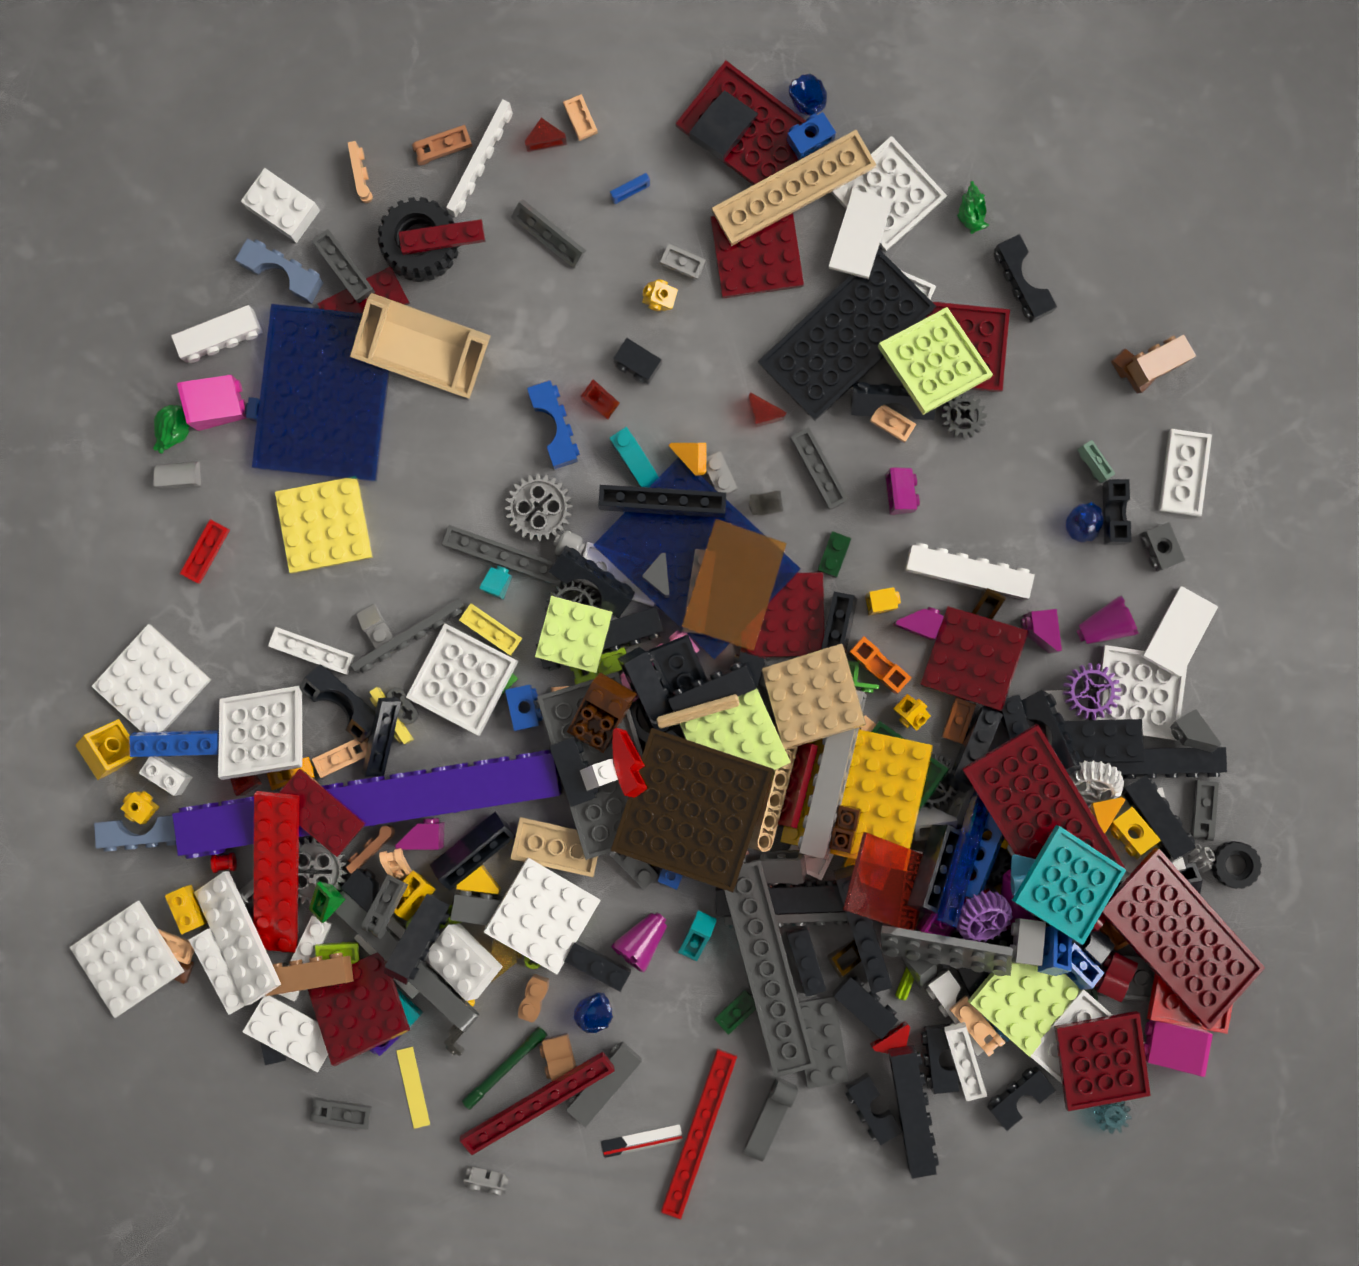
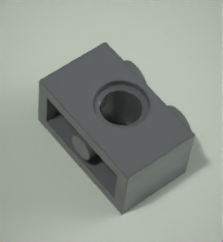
(1165, 535)

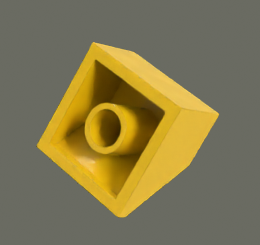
(106, 749)

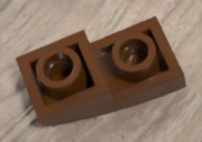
(1120, 362)
(845, 828)

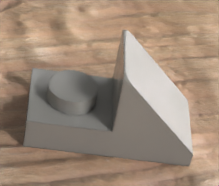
(375, 626)

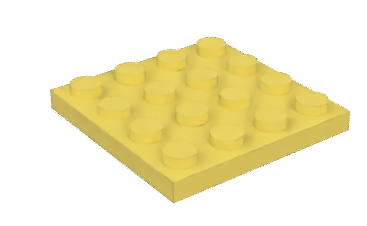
(323, 525)

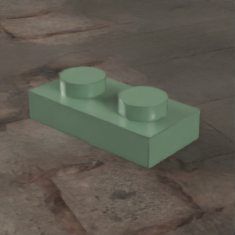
(1095, 460)

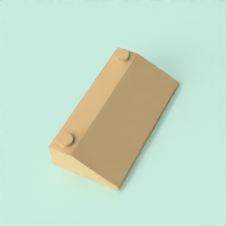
(419, 345)

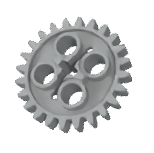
(524, 494)
(314, 851)

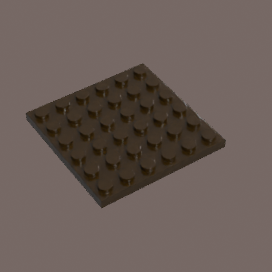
(694, 811)

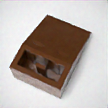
(601, 712)

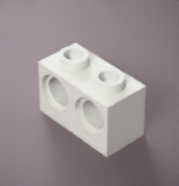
(165, 775)

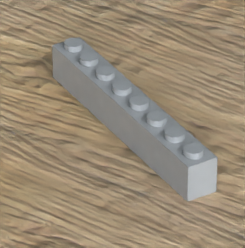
(828, 791)

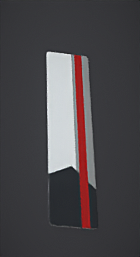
(642, 1141)

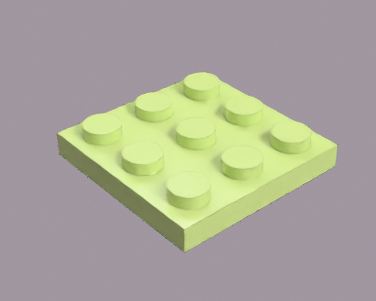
(573, 634)

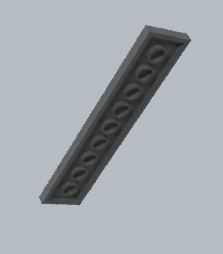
(769, 972)

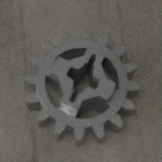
(957, 410)

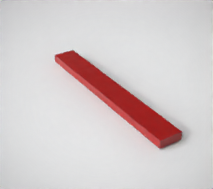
(698, 1134)

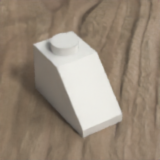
(599, 774)

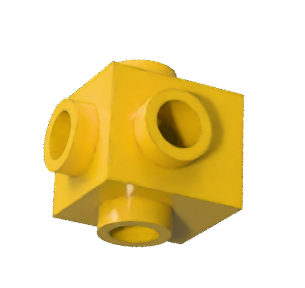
(659, 295)
(912, 712)
(139, 807)

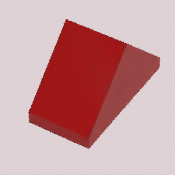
(893, 1039)

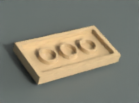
(551, 847)

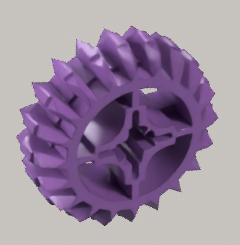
(1095, 700)
(984, 917)

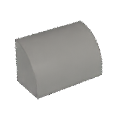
(177, 475)

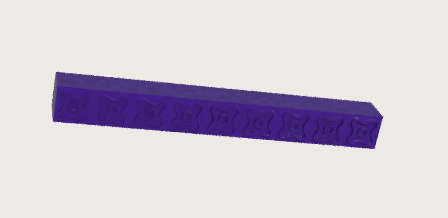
(405, 796)

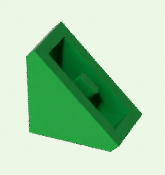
(325, 901)

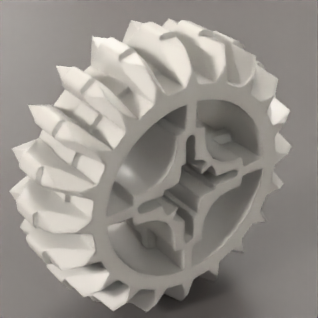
(1098, 781)

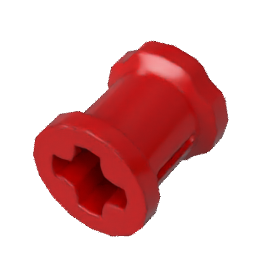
(223, 862)

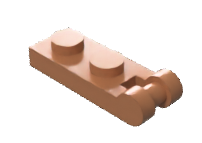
(442, 144)
(371, 848)

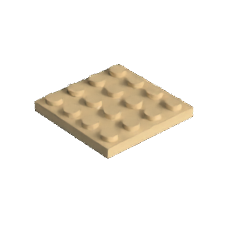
(813, 696)

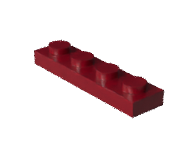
(442, 236)

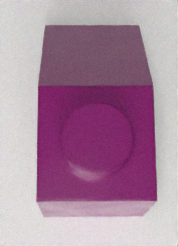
(922, 623)

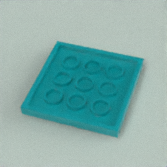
(1069, 884)

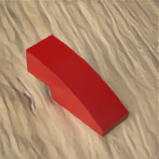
(627, 764)

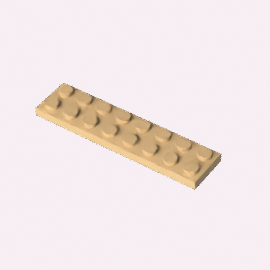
(793, 187)

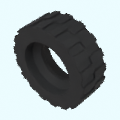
(1251, 858)

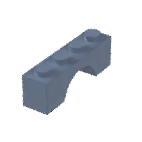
(258, 259)
(114, 833)

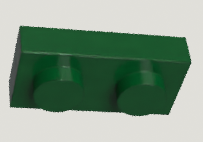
(834, 554)
(736, 1012)

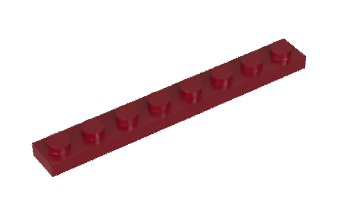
(537, 1103)

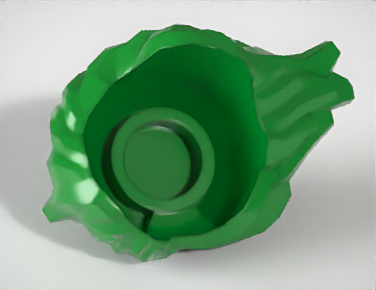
(973, 209)
(169, 427)

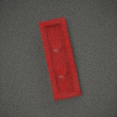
(204, 551)

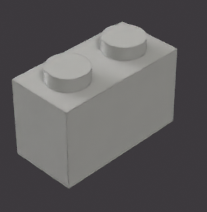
(1028, 941)

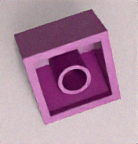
(901, 490)
(1043, 629)
(424, 836)

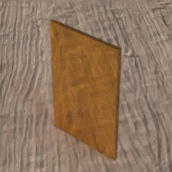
(734, 585)

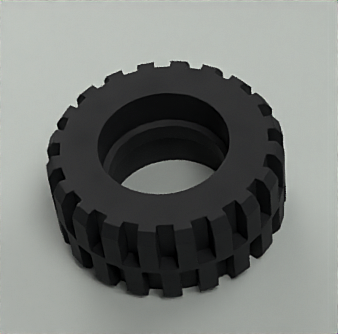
(400, 220)

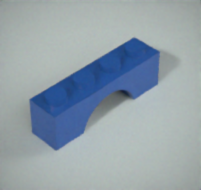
(545, 400)

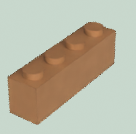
(313, 974)

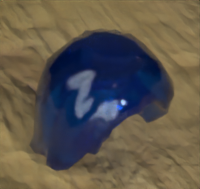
(808, 94)
(1085, 522)
(593, 1013)

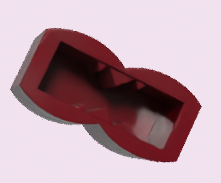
(1116, 977)

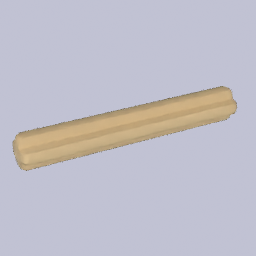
(698, 711)

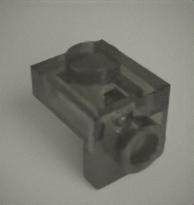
(766, 503)
(452, 1046)

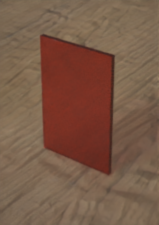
(884, 882)

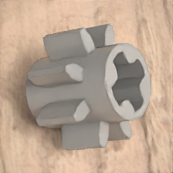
(1202, 857)

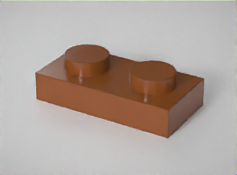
(958, 720)

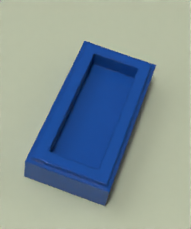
(630, 188)

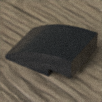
(723, 125)

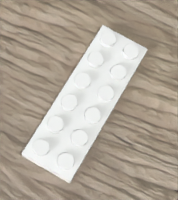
(237, 938)

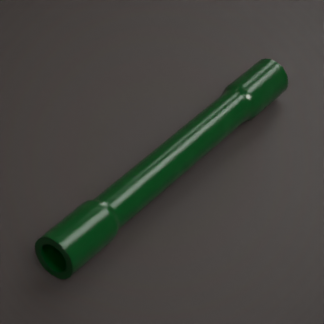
(479, 1091)

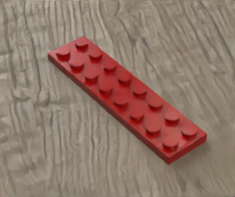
(276, 869)

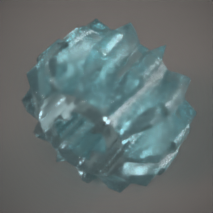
(1117, 1120)

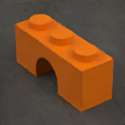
(879, 666)

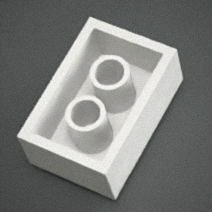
(280, 205)
(463, 962)

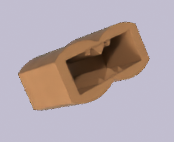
(534, 994)
(558, 1056)

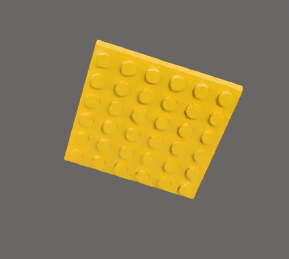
(884, 783)

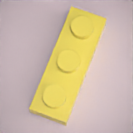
(490, 629)
(401, 732)

